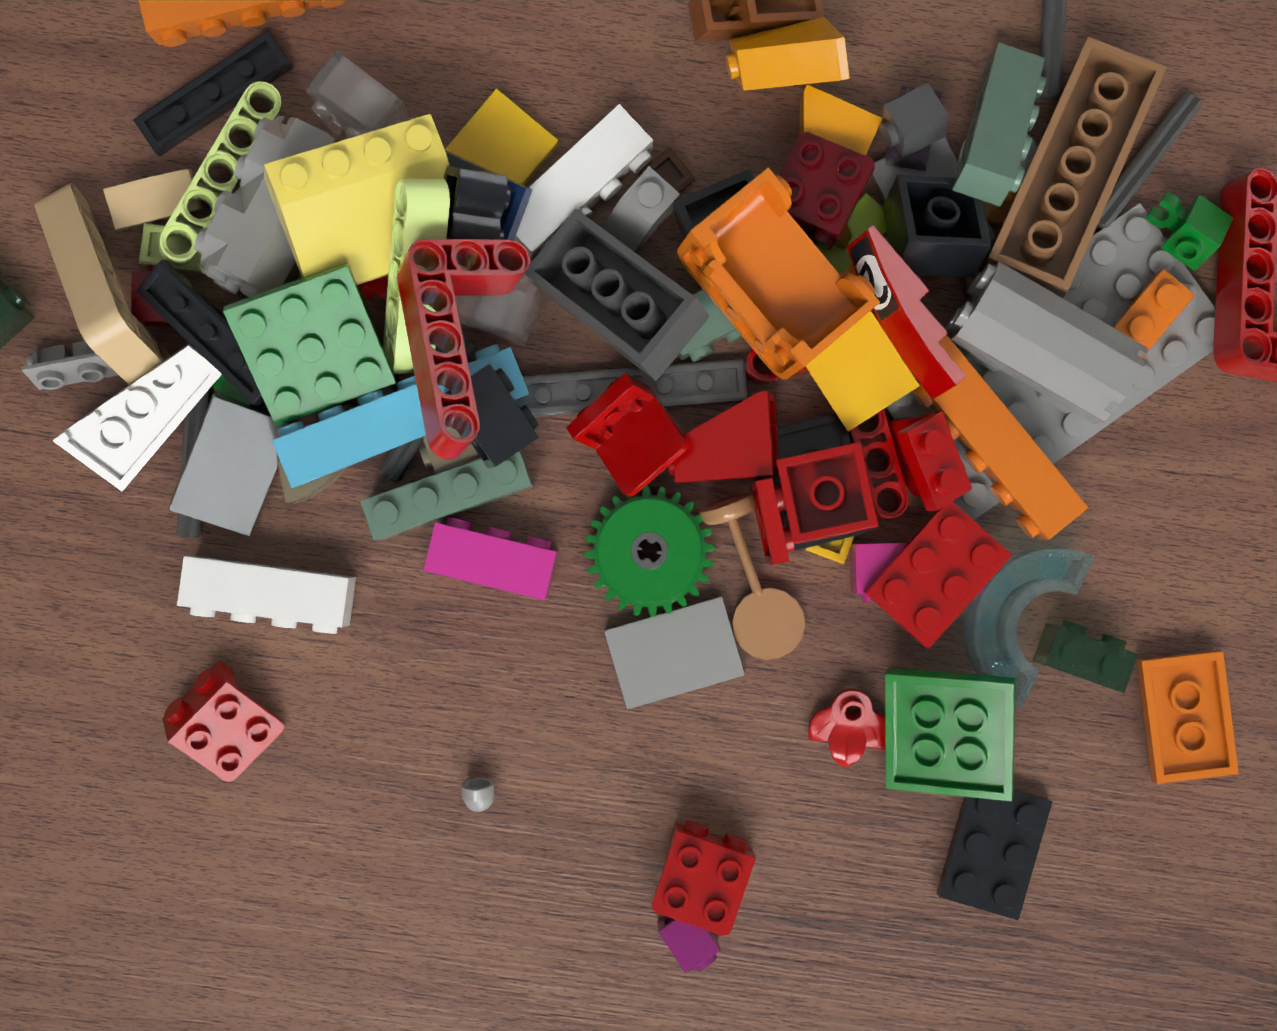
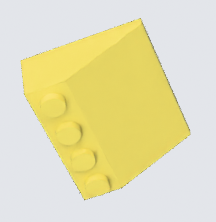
(342, 195)

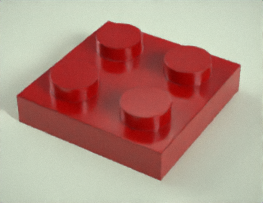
(774, 538)

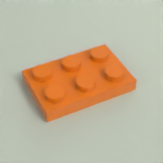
(1187, 717)

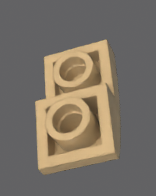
(149, 198)

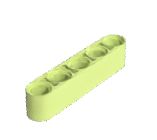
(222, 153)
(418, 214)

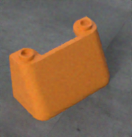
(773, 277)

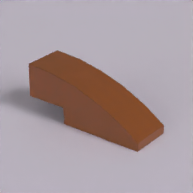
(737, 18)

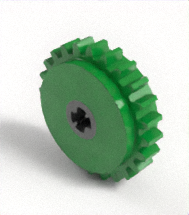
(654, 521)

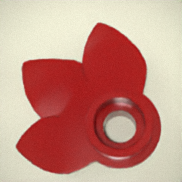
(849, 733)

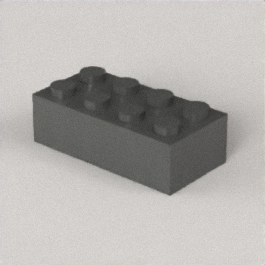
(617, 294)

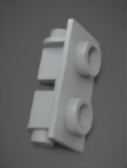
(52, 368)

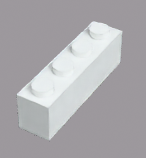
(584, 176)
(266, 592)

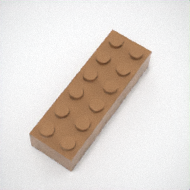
(1077, 165)

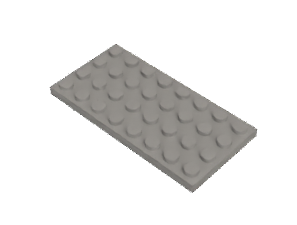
(1107, 281)

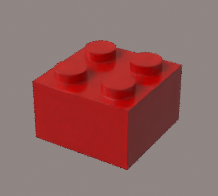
(827, 493)

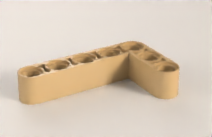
(94, 287)

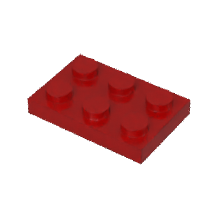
(937, 574)

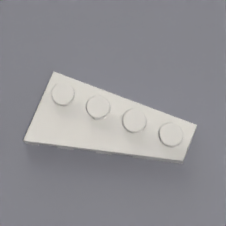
(137, 420)

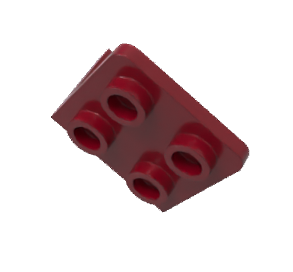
(825, 188)

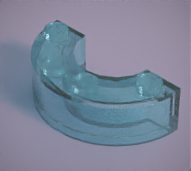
(996, 609)

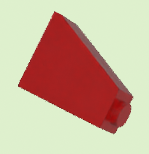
(732, 444)

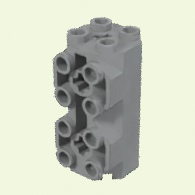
(245, 238)
(1046, 343)

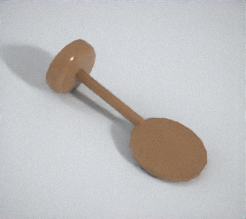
(768, 619)

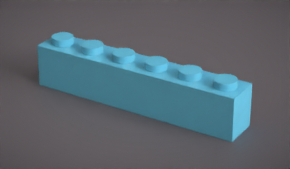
(372, 427)

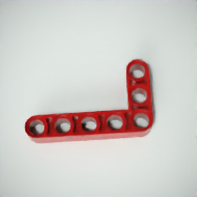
(1246, 278)
(442, 328)
(877, 439)

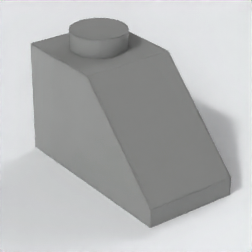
(641, 210)

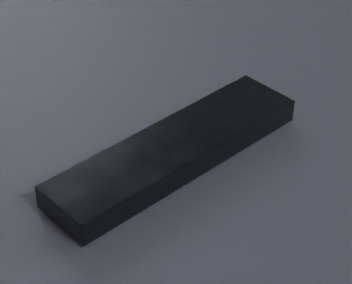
(212, 93)
(199, 324)

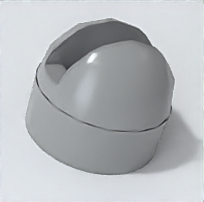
(478, 793)

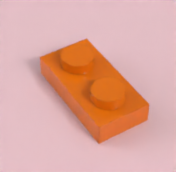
(1154, 309)

